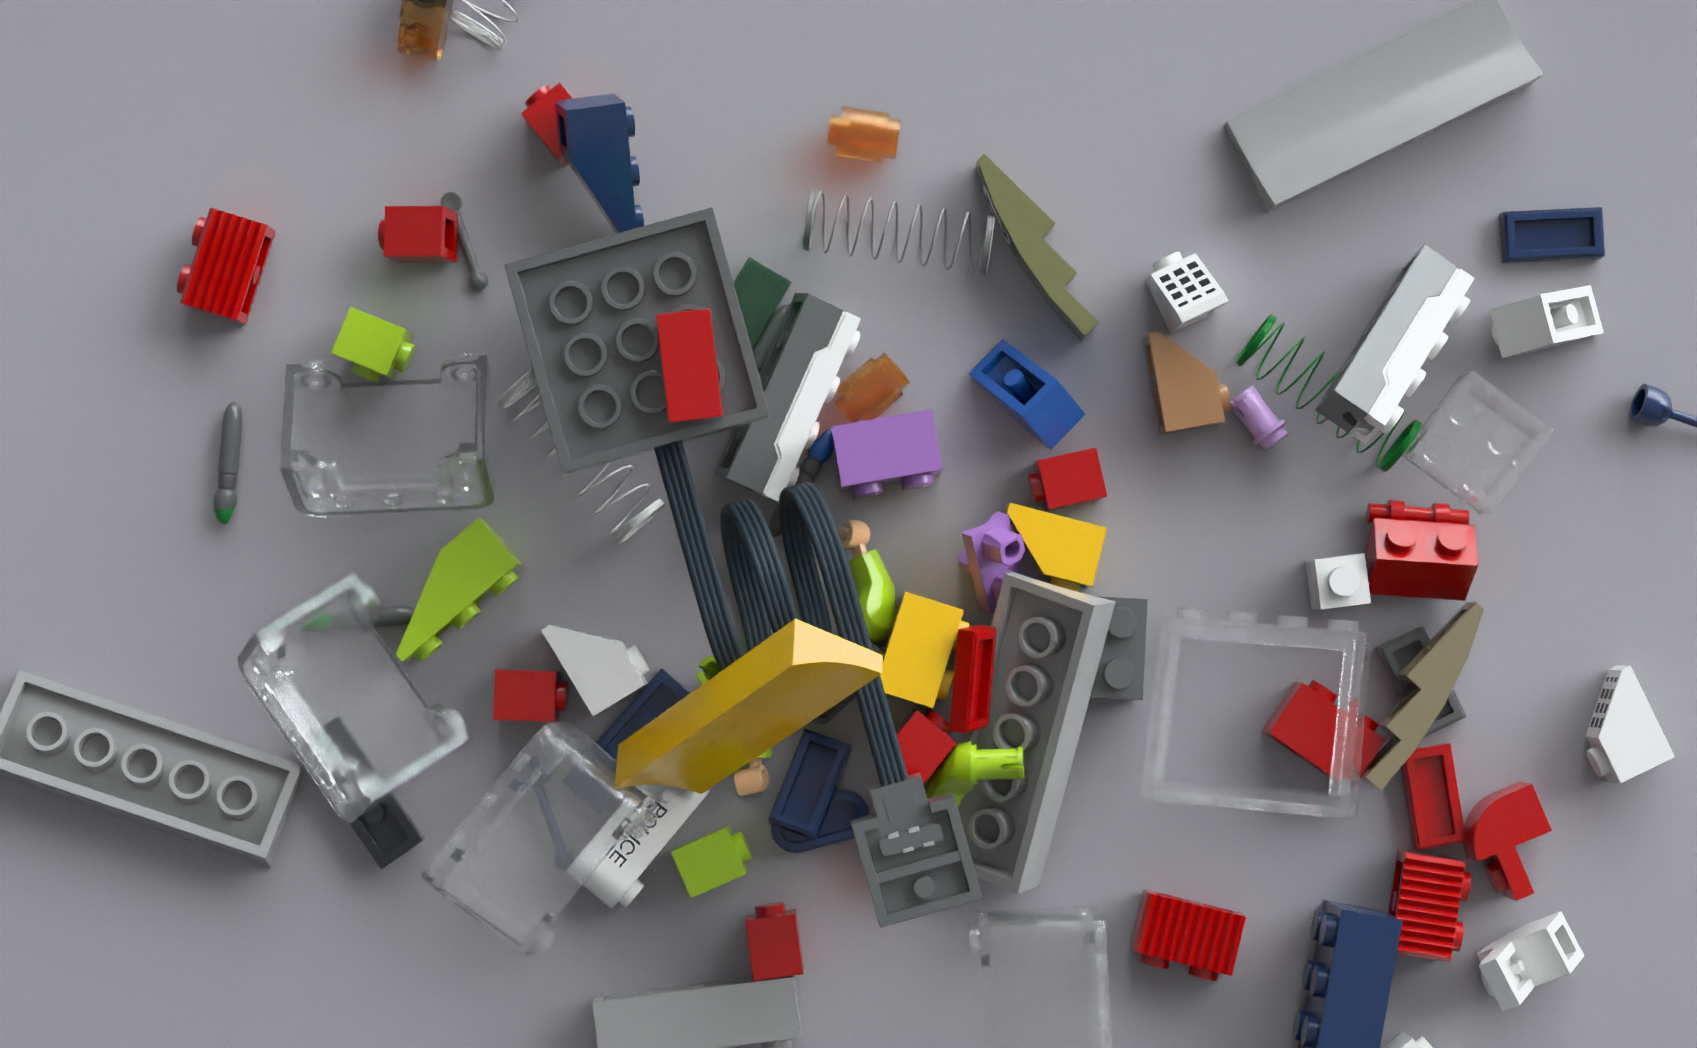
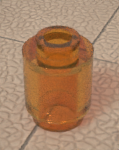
(864, 134)
(871, 389)

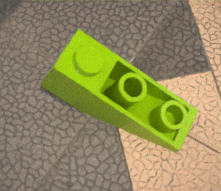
(460, 578)

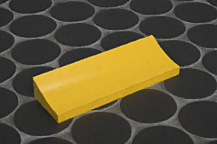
(746, 709)

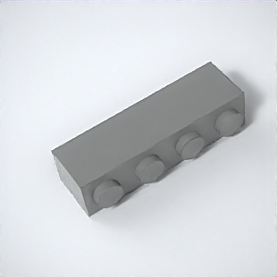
(701, 1015)

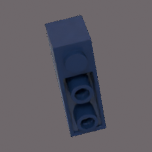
(596, 146)

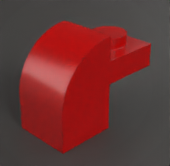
(1497, 827)

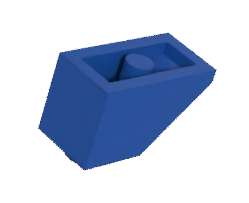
(1027, 393)

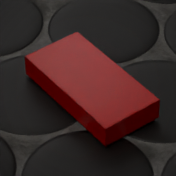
(689, 365)
(973, 678)
(1433, 797)

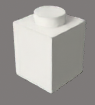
(1337, 581)

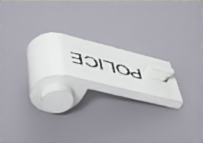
(618, 873)

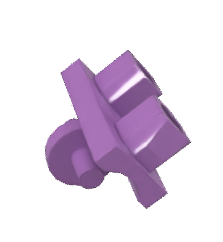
(990, 554)

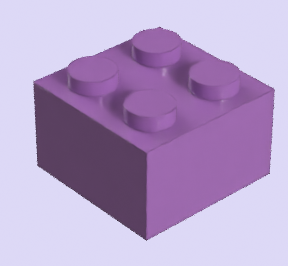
(887, 452)

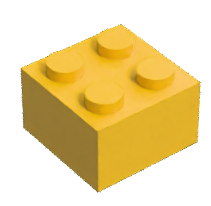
(920, 650)

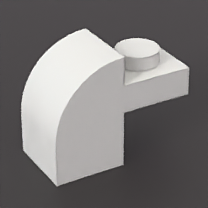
(1528, 959)

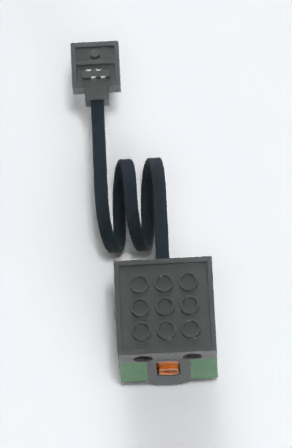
(603, 391)

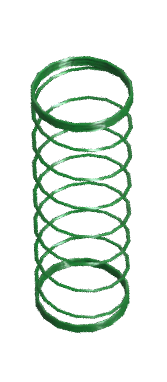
(1398, 447)

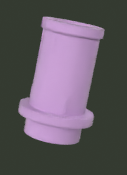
(1258, 419)

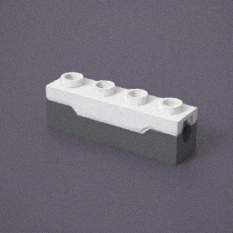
(1395, 345)
(796, 384)

